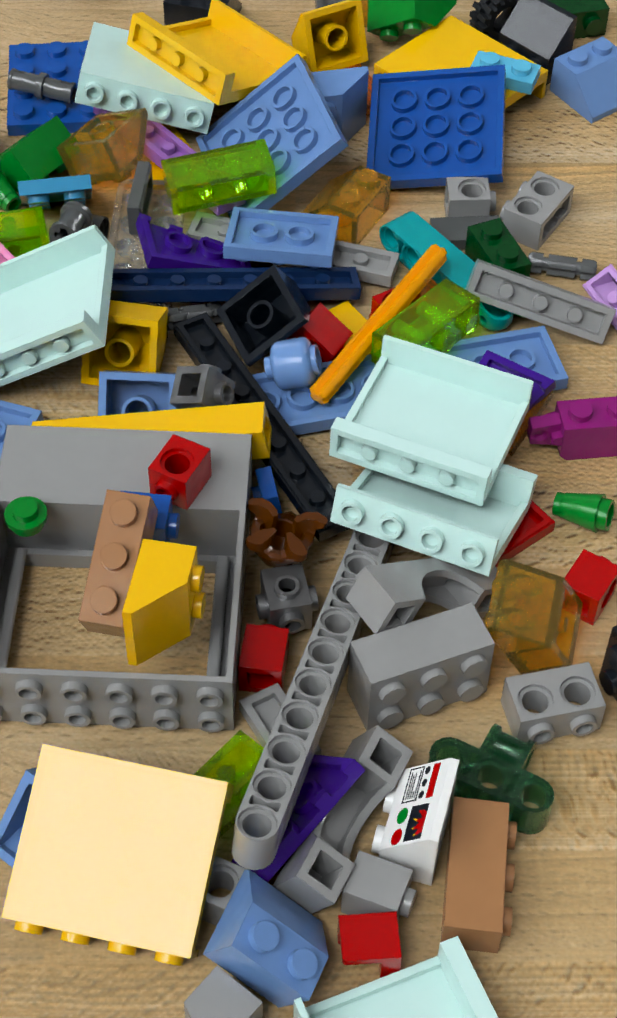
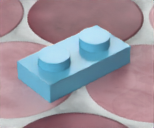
(520, 73)

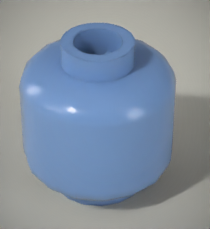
(293, 363)

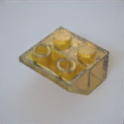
(533, 617)

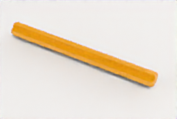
(361, 343)

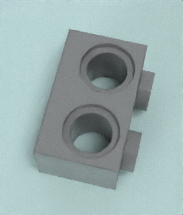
(537, 209)
(550, 695)

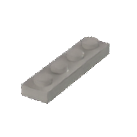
(540, 301)

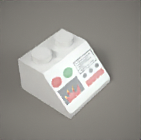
(418, 818)

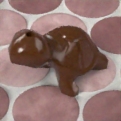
(281, 537)

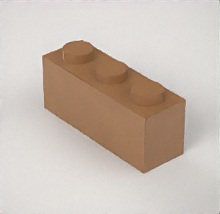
(122, 527)
(478, 874)

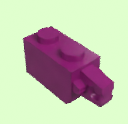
(578, 428)

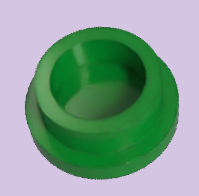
(26, 516)

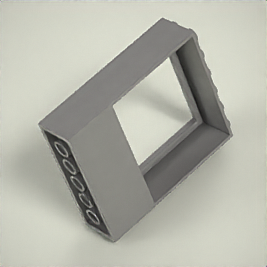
(71, 476)

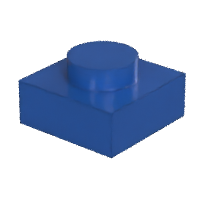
(266, 487)

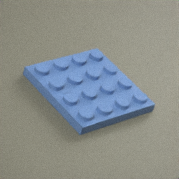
(291, 119)

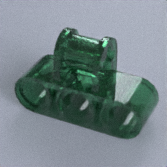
(503, 763)

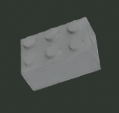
(420, 667)

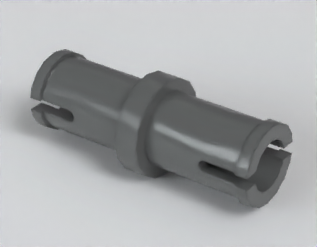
(42, 86)

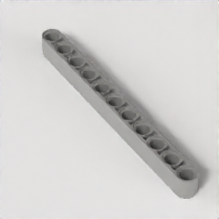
(304, 713)

